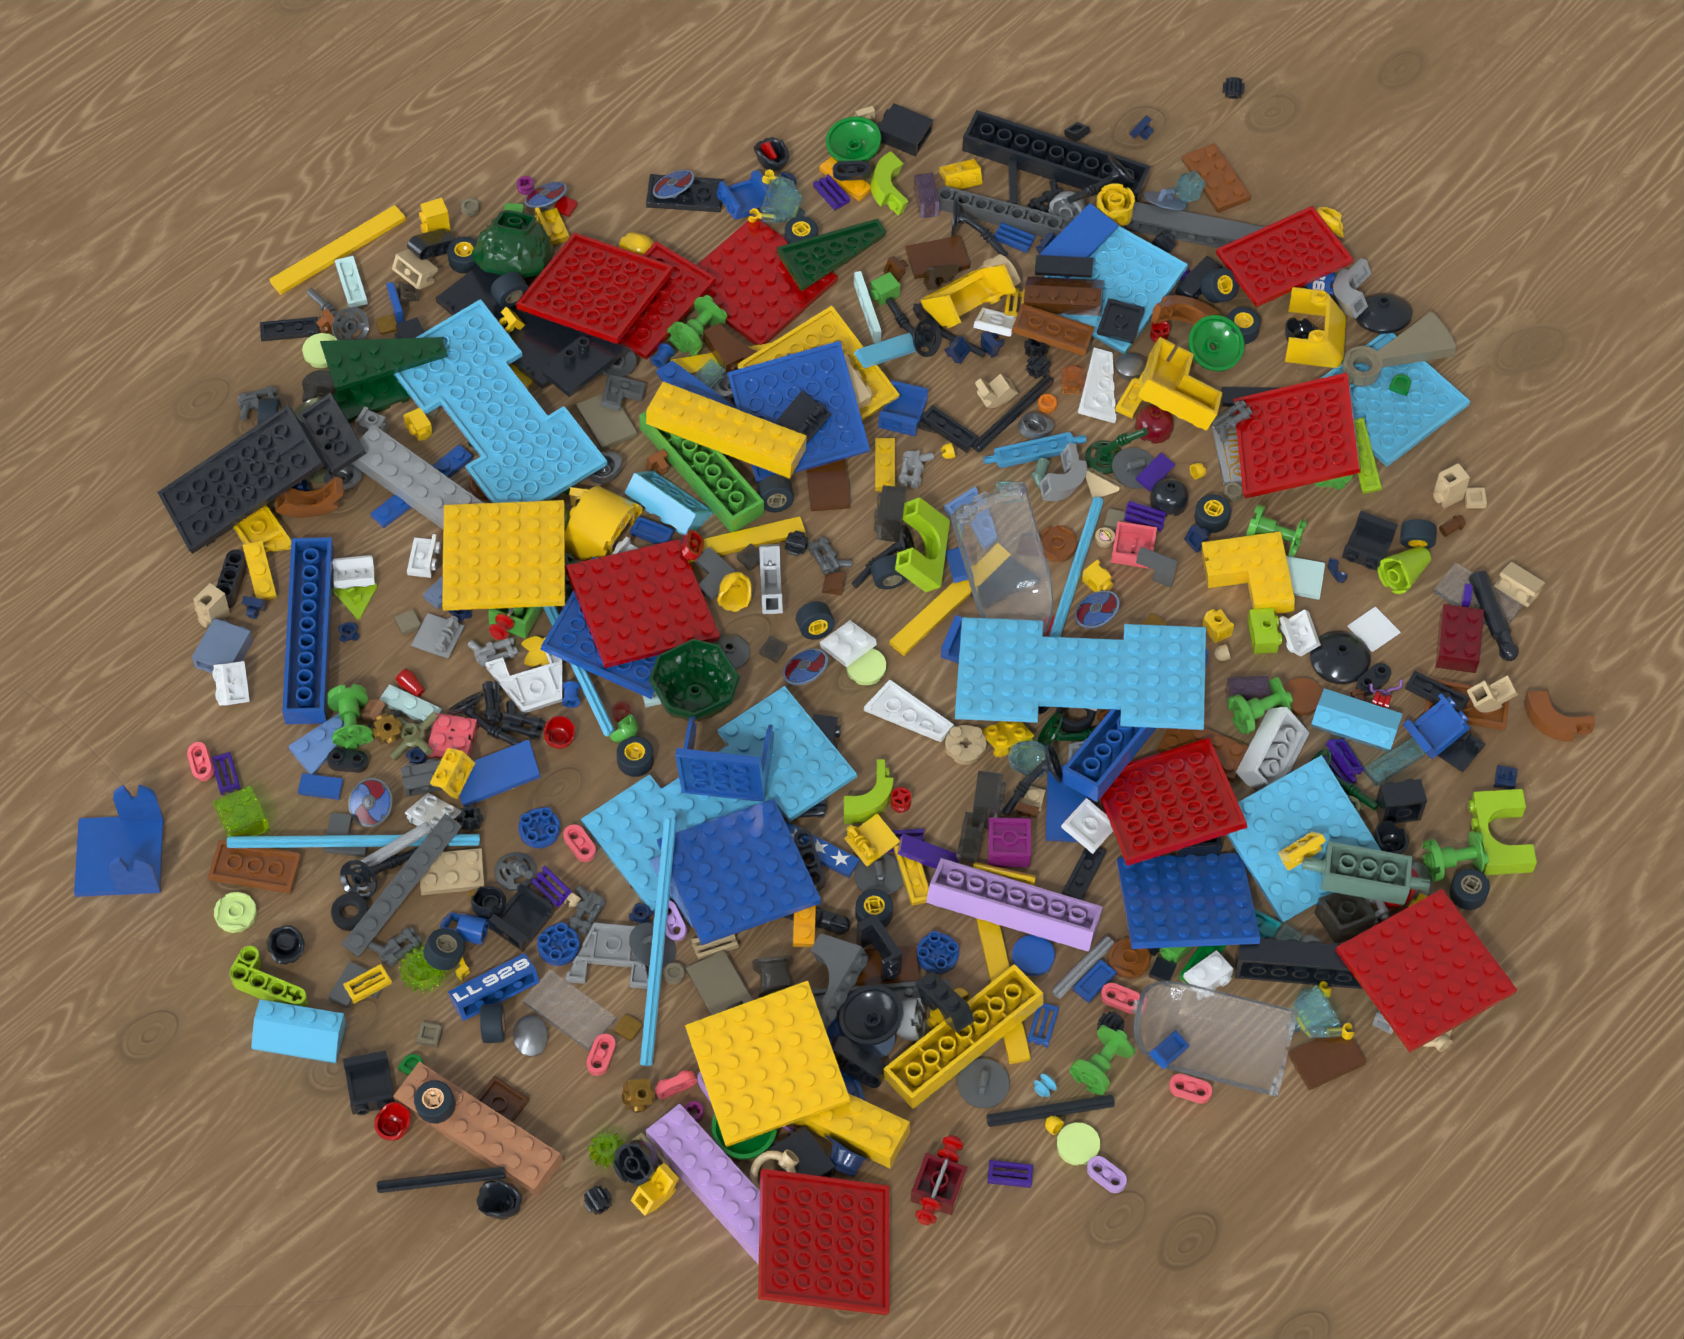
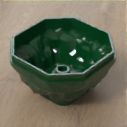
(513, 245)
(694, 680)

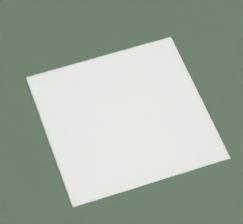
(1374, 629)

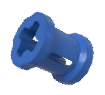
(663, 354)
(571, 694)

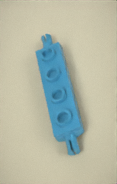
(1032, 450)

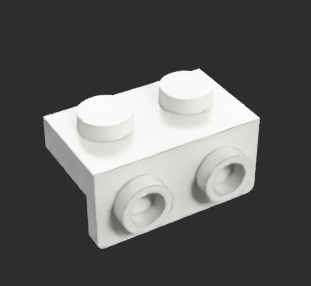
(423, 556)
(353, 571)
(1299, 633)
(1210, 972)

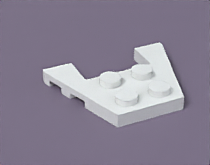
(530, 688)

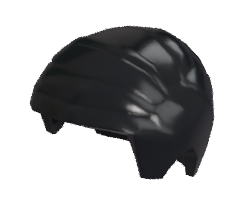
(1298, 329)
(1391, 838)
(488, 901)

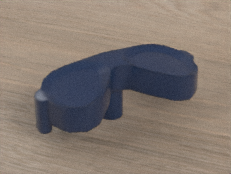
(1333, 567)

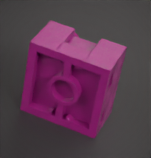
(1009, 842)

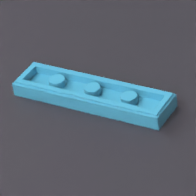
(885, 350)

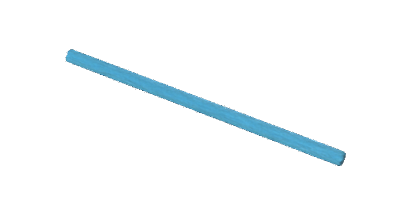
(1076, 567)
(587, 685)
(335, 841)
(658, 942)

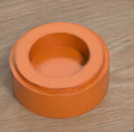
(1047, 403)

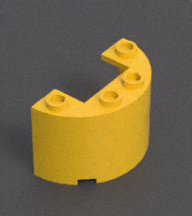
(598, 523)

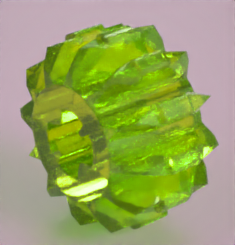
(598, 1147)

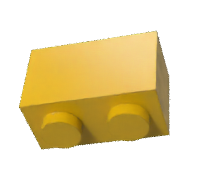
(434, 216)

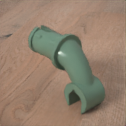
(1040, 471)

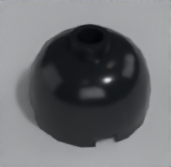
(1169, 496)
(635, 1162)

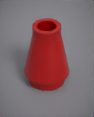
(408, 681)

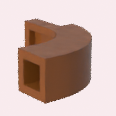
(1181, 308)
(310, 503)
(1551, 722)

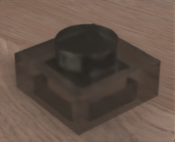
(407, 292)
(749, 557)
(773, 649)

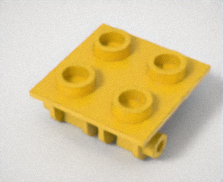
(1005, 734)
(871, 839)

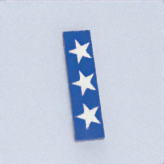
(829, 854)

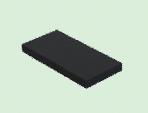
(698, 197)

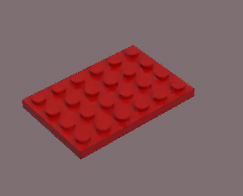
(1284, 256)
(669, 304)

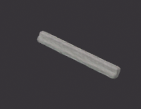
(397, 845)
(1082, 967)

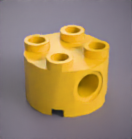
(1116, 203)

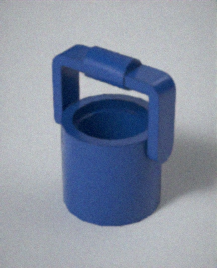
(470, 927)

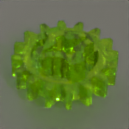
(424, 974)

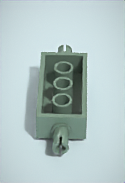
(1366, 873)

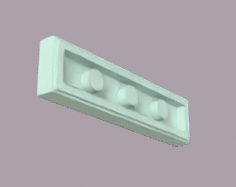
(867, 307)

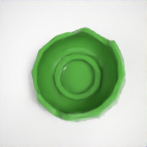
(626, 728)

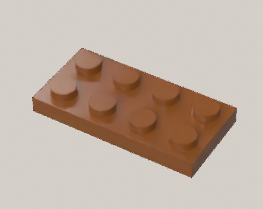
(1222, 184)
(1052, 329)
(1494, 719)
(1228, 750)
(255, 867)

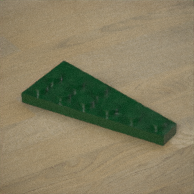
(819, 255)
(367, 360)
(374, 395)

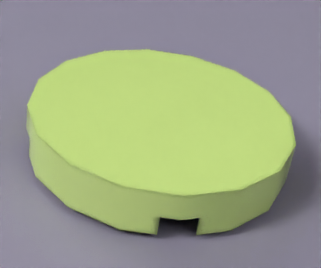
(313, 351)
(867, 668)
(235, 912)
(1078, 1143)

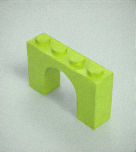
(933, 527)
(1493, 805)

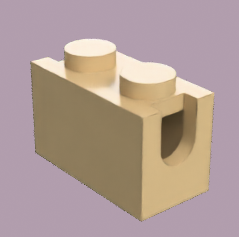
(415, 271)
(1451, 486)
(1519, 584)
(211, 604)

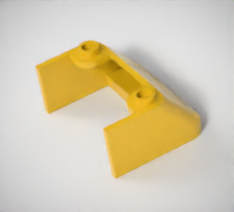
(967, 293)
(1321, 347)

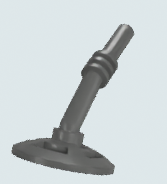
(344, 322)
(517, 869)

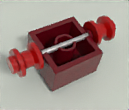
(939, 1182)

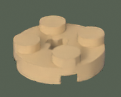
(969, 734)

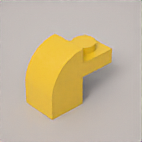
(656, 1191)

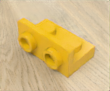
(961, 174)
(553, 225)
(453, 772)
(1305, 846)

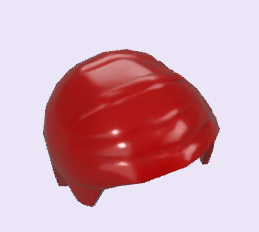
(392, 1121)

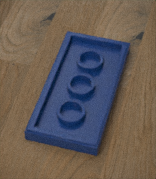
(1082, 235)
(500, 773)
(1059, 806)

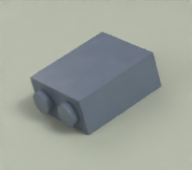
(222, 645)

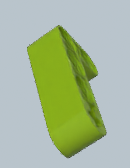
(290, 995)

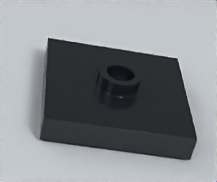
(1120, 321)

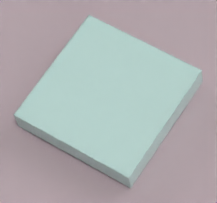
(1306, 577)

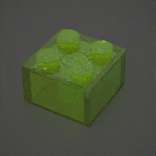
(241, 814)

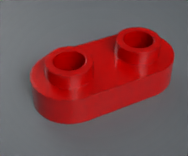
(692, 545)

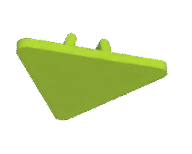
(356, 598)

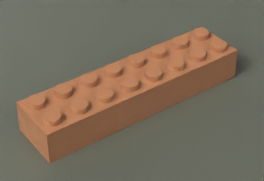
(487, 1134)

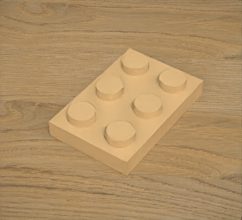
(454, 872)

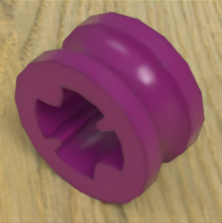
(524, 180)
(695, 1105)

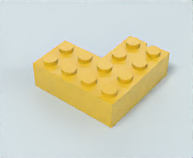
(1175, 391)
(1255, 561)

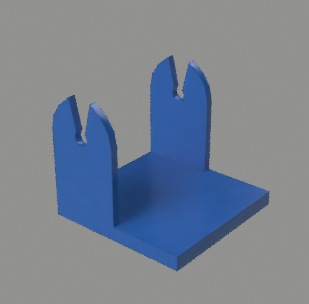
(723, 773)
(123, 851)

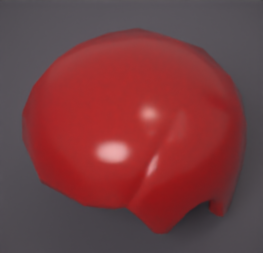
(559, 732)

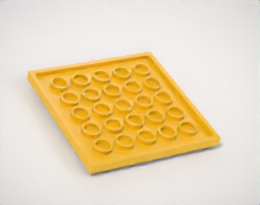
(823, 330)
(503, 555)
(767, 1063)

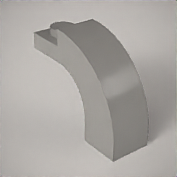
(1345, 285)
(1060, 486)
(770, 579)

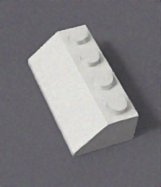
(1273, 748)

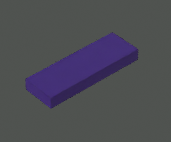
(923, 852)

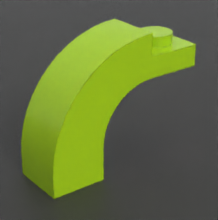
(882, 187)
(863, 807)

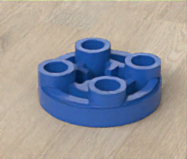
(539, 828)
(558, 944)
(937, 953)
(1033, 955)

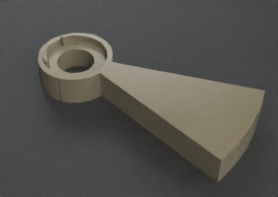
(1421, 342)

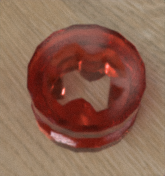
(618, 707)

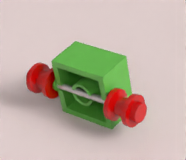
(512, 620)

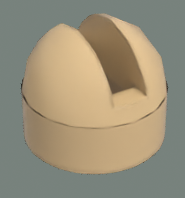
(1222, 653)
(574, 900)

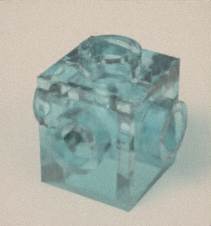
(1189, 187)

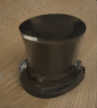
(774, 973)

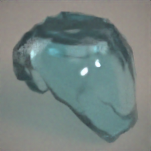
(1026, 756)

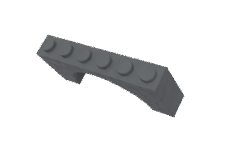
(844, 966)

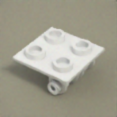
(430, 810)

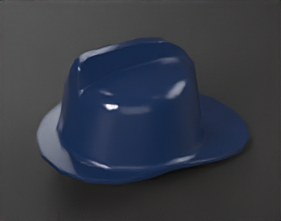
(845, 1160)

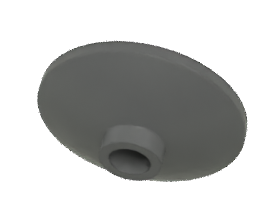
(626, 364)
(739, 654)

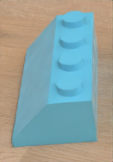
(667, 501)
(1356, 720)
(298, 1031)

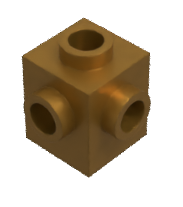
(381, 734)
(637, 1095)

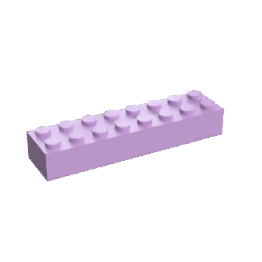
(1014, 904)
(709, 1175)

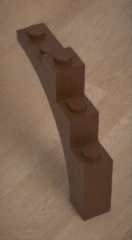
(725, 347)

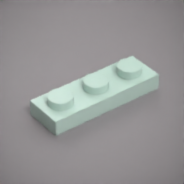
(351, 282)
(408, 704)

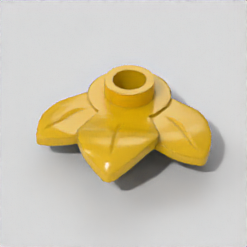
(535, 655)

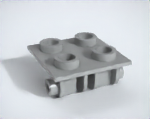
(438, 635)

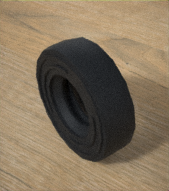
(347, 900)

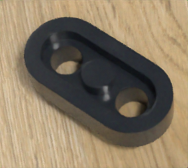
(851, 170)
(1374, 677)
(346, 761)

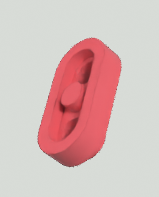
(200, 763)
(581, 844)
(1122, 997)
(601, 1056)
(677, 1084)
(1190, 1088)

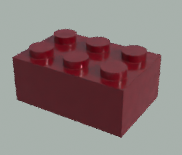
(1459, 638)

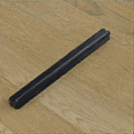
(1014, 412)
(1046, 1111)
(441, 1179)

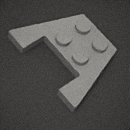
(608, 946)

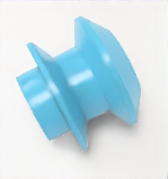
(1042, 1087)

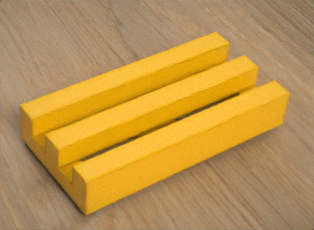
(1017, 294)
(361, 990)

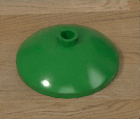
(852, 133)
(1216, 331)
(746, 1149)

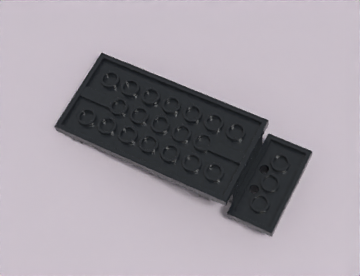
(548, 349)
(259, 469)

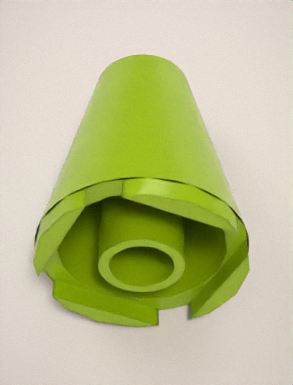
(1403, 569)

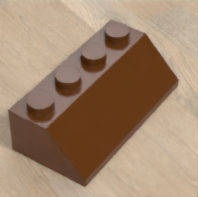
(1065, 295)

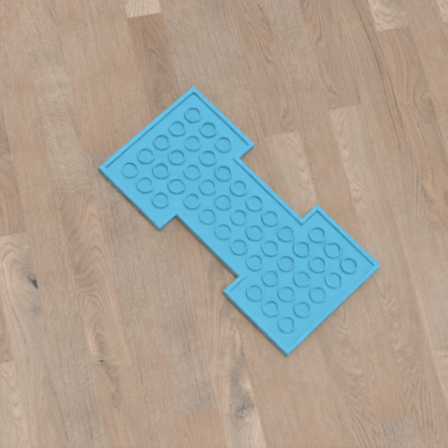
(519, 446)
(1149, 675)
(801, 774)

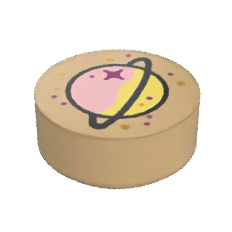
(1104, 537)

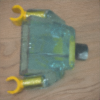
(780, 202)
(1317, 1015)

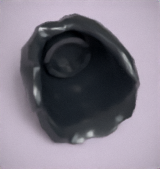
(780, 150)
(285, 944)
(499, 1199)

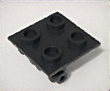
(804, 416)
(1462, 751)

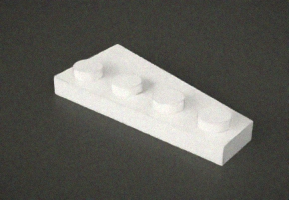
(1098, 390)
(907, 711)

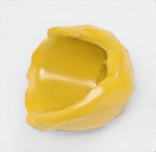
(1332, 219)
(636, 242)
(734, 591)

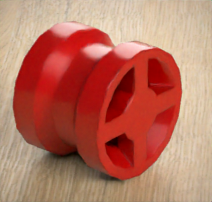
(1163, 328)
(1381, 700)
(903, 795)

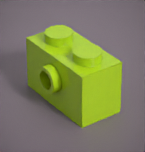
(1264, 631)

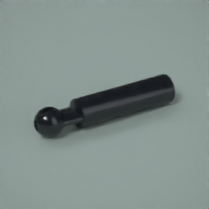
(1494, 615)
(829, 921)

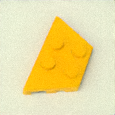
(264, 527)

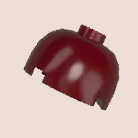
(1158, 423)

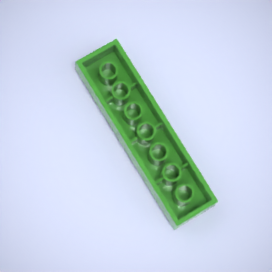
(710, 477)

